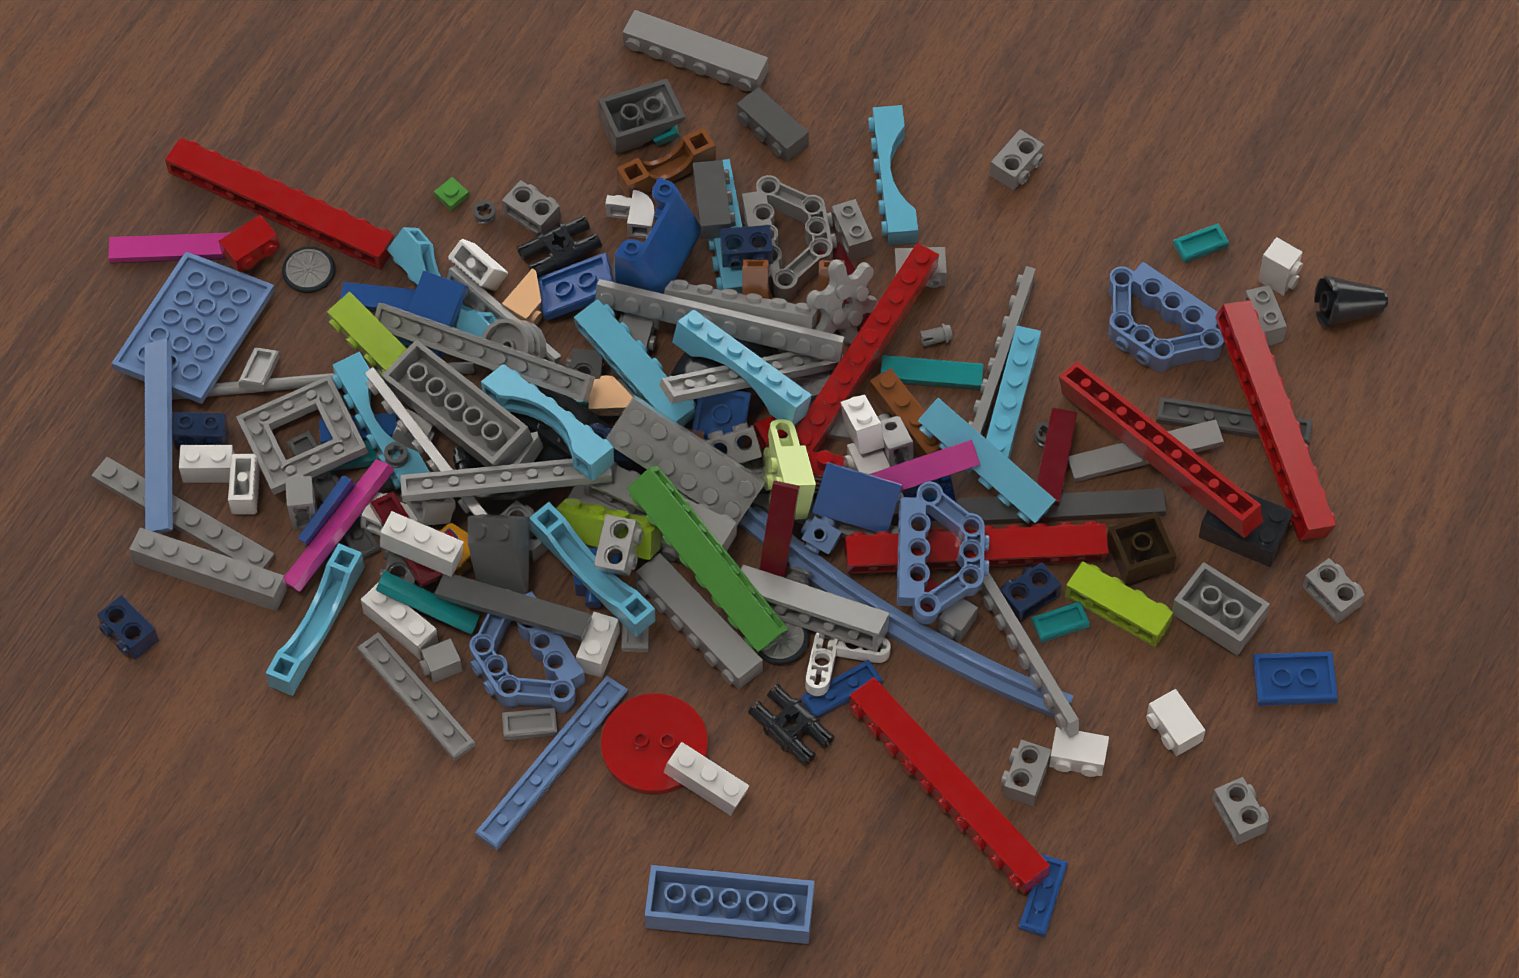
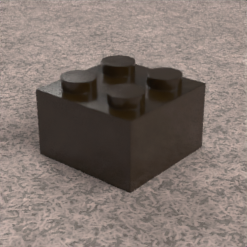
(1141, 548)

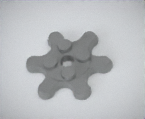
(840, 288)

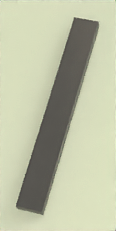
(1075, 506)

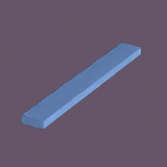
(158, 437)
(551, 763)

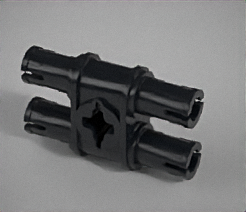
(565, 251)
(790, 736)

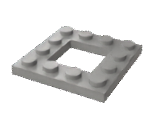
(319, 395)

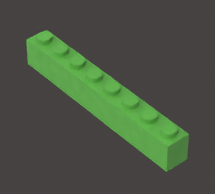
(706, 558)

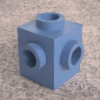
(830, 537)

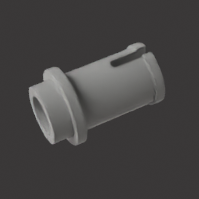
(936, 335)

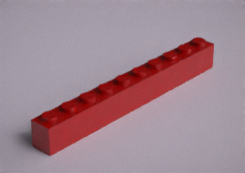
(280, 203)
(867, 347)
(1275, 420)
(1161, 449)
(1006, 547)
(948, 786)

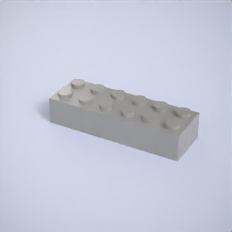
(457, 407)
(685, 460)

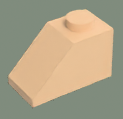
(525, 299)
(608, 397)

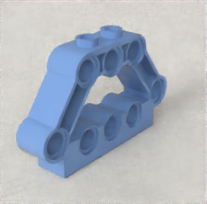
(1177, 350)
(953, 518)
(527, 691)

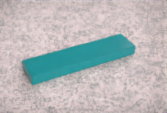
(935, 372)
(427, 602)

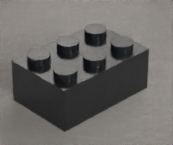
(1261, 543)

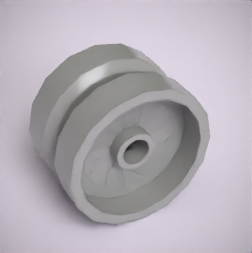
(517, 335)

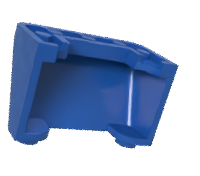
(667, 247)

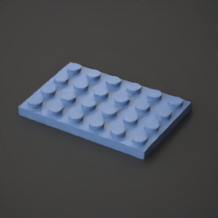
(204, 315)

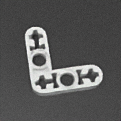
(837, 648)

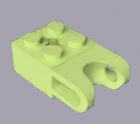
(789, 463)

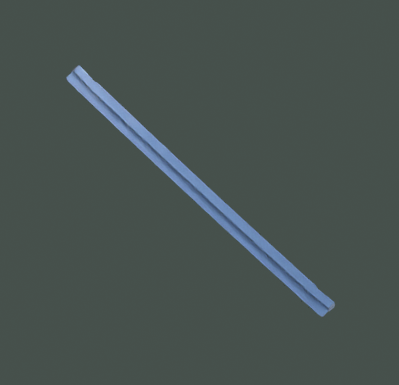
(905, 628)

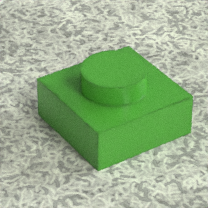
(451, 194)

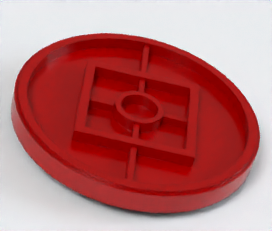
(643, 738)

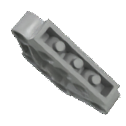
(798, 206)

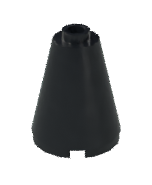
(1347, 300)

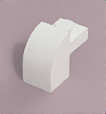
(638, 211)

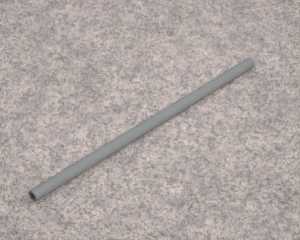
(298, 382)

